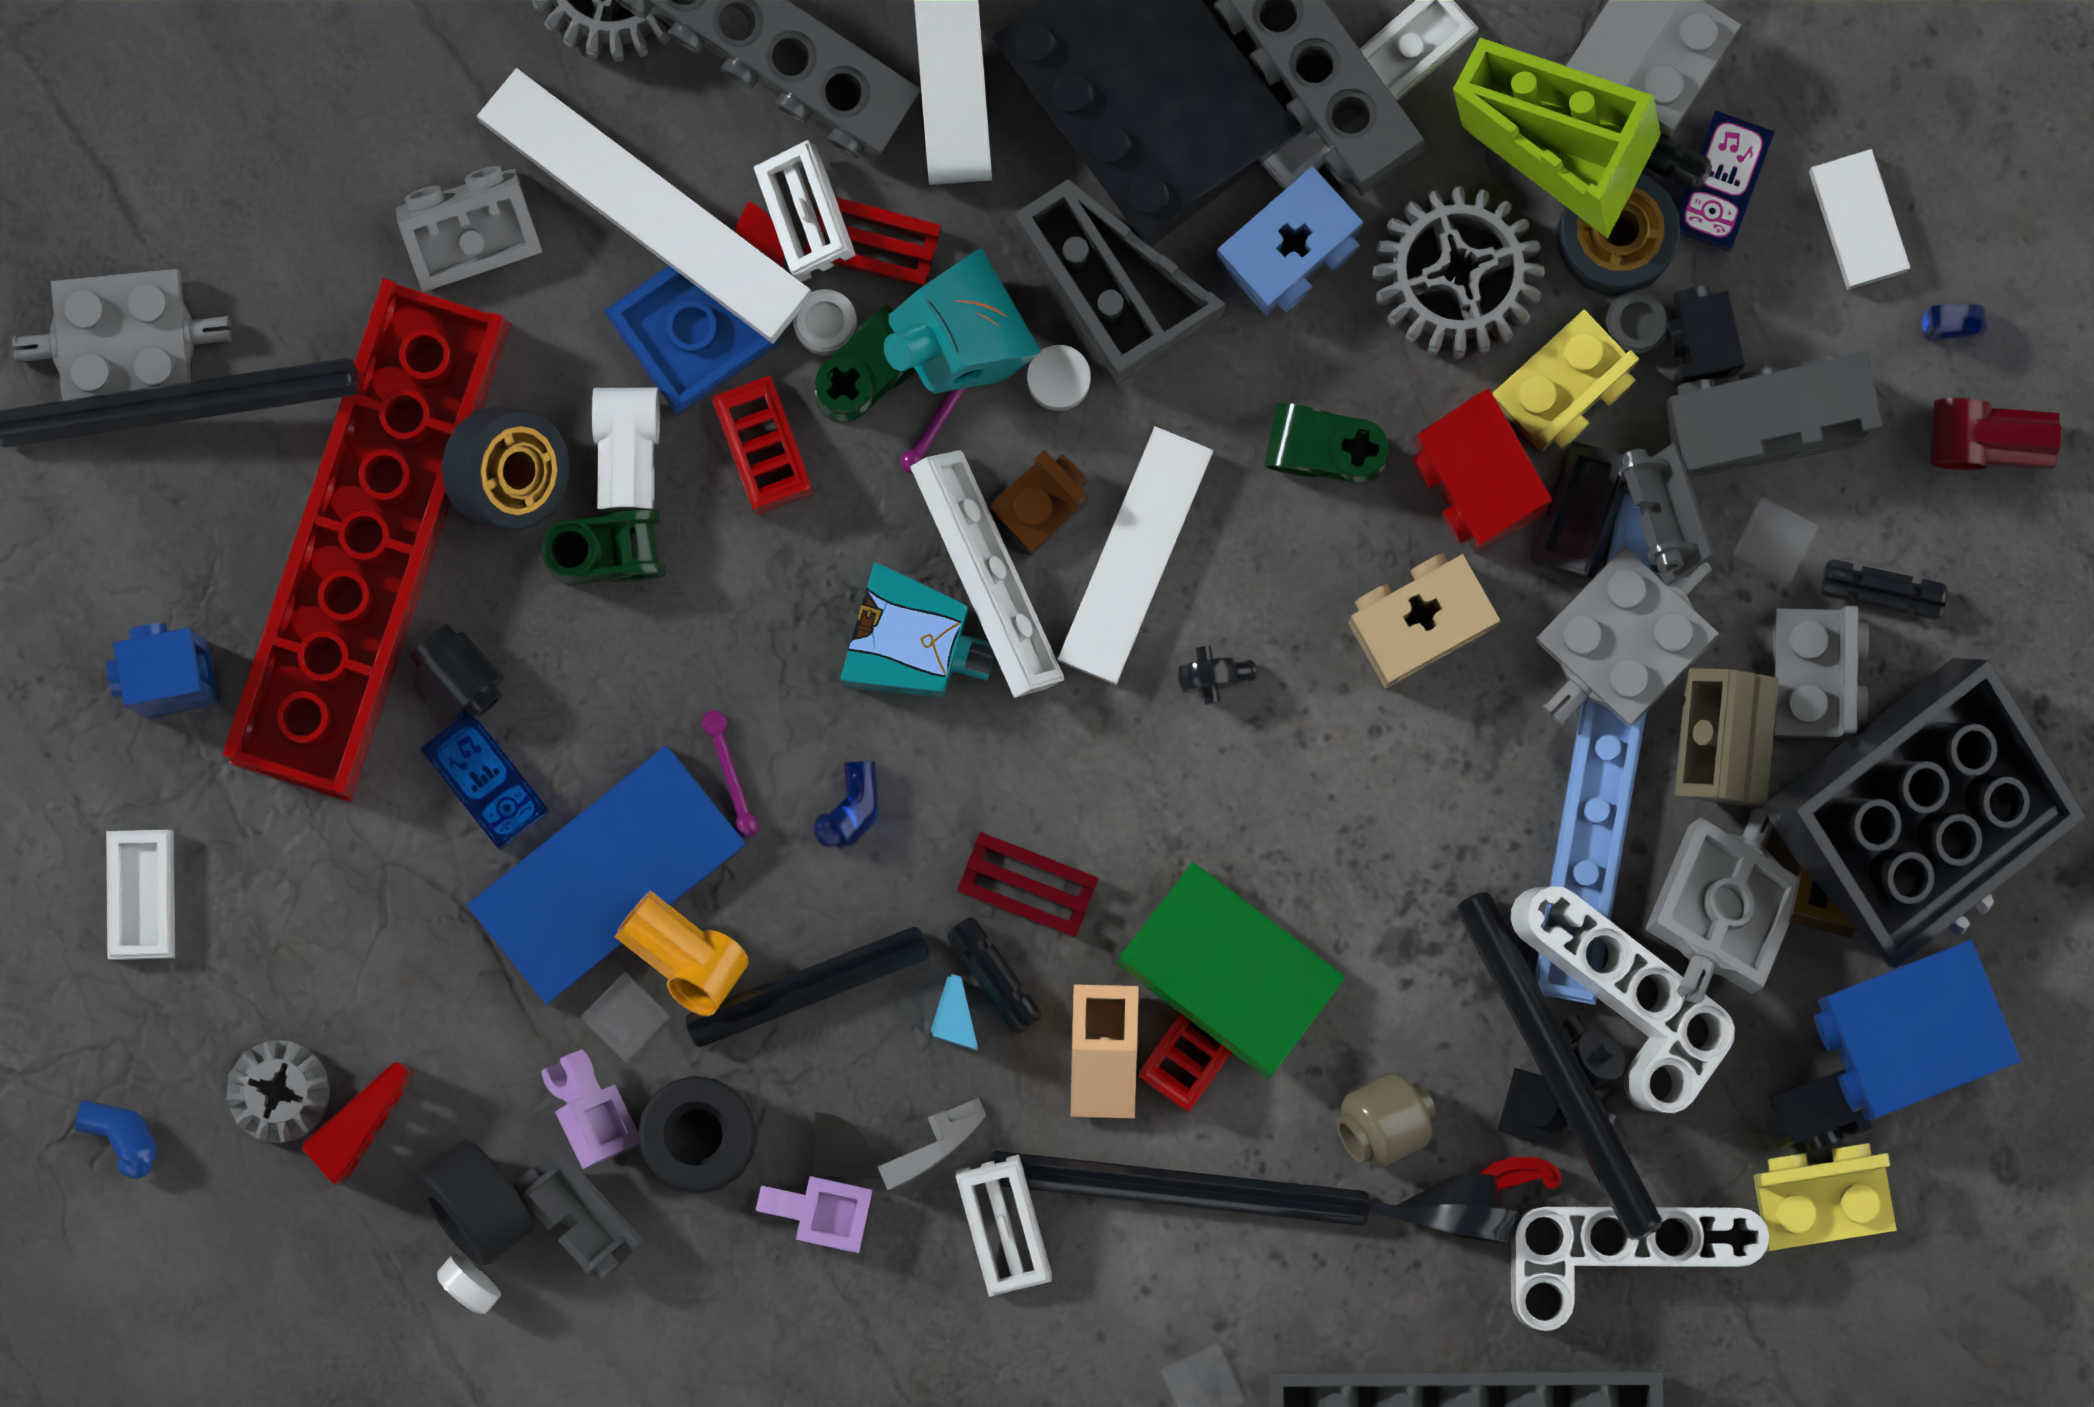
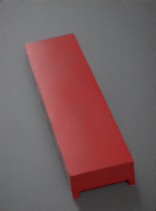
(364, 543)

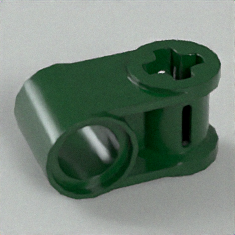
(863, 362)
(1312, 440)
(609, 548)

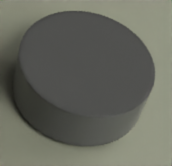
(1637, 322)

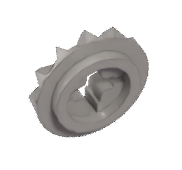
(289, 1119)

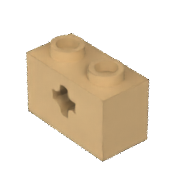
(1402, 650)

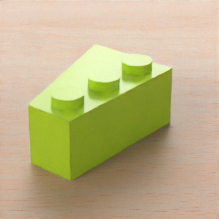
(1559, 127)

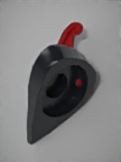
(1473, 1203)

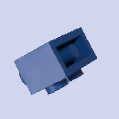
(163, 671)

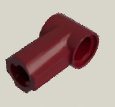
(1974, 435)

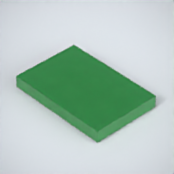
(1230, 970)

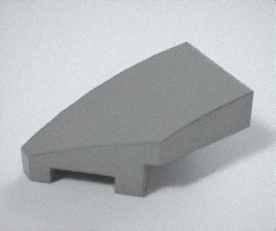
(950, 1130)

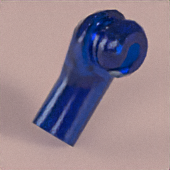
(855, 813)

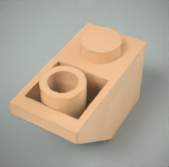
(1104, 1051)

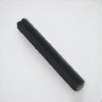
(809, 986)

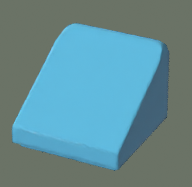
(953, 1016)

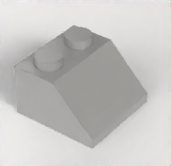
(1657, 49)

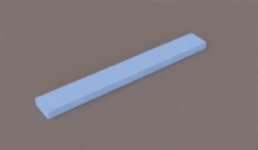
(1596, 800)

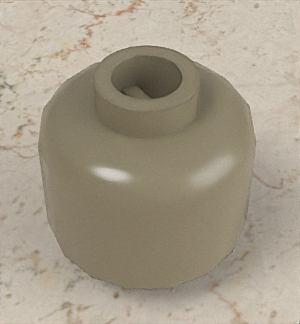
(1386, 1120)

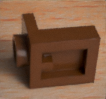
(1041, 501)

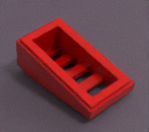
(782, 491)
(1167, 1084)
(348, 1134)

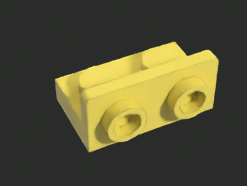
(1565, 381)
(1825, 1199)

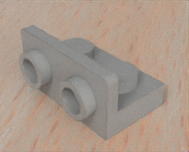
(467, 227)
(1818, 672)

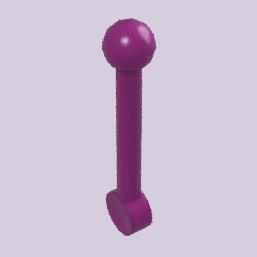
(913, 456)
(715, 725)

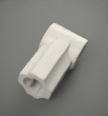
(625, 430)

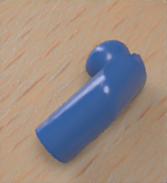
(126, 1133)

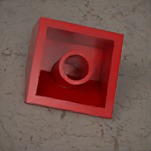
(1480, 473)

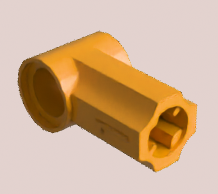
(696, 962)

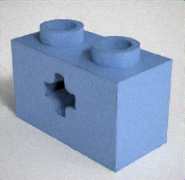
(1303, 209)

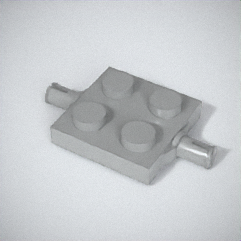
(120, 333)
(1625, 639)
(1725, 905)

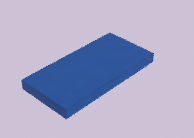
(574, 891)

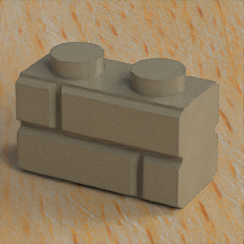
(1726, 736)

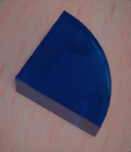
(1953, 321)

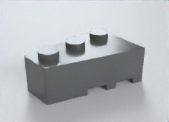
(1112, 282)
(1774, 414)

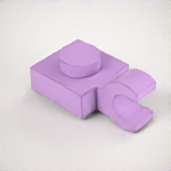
(593, 1117)
(828, 1212)

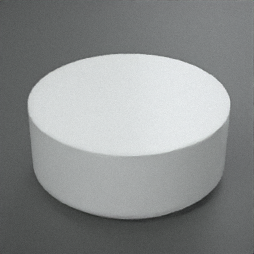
(825, 322)
(1059, 378)
(468, 1284)

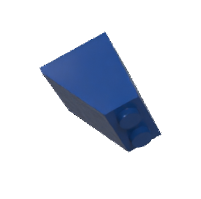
(1916, 1031)

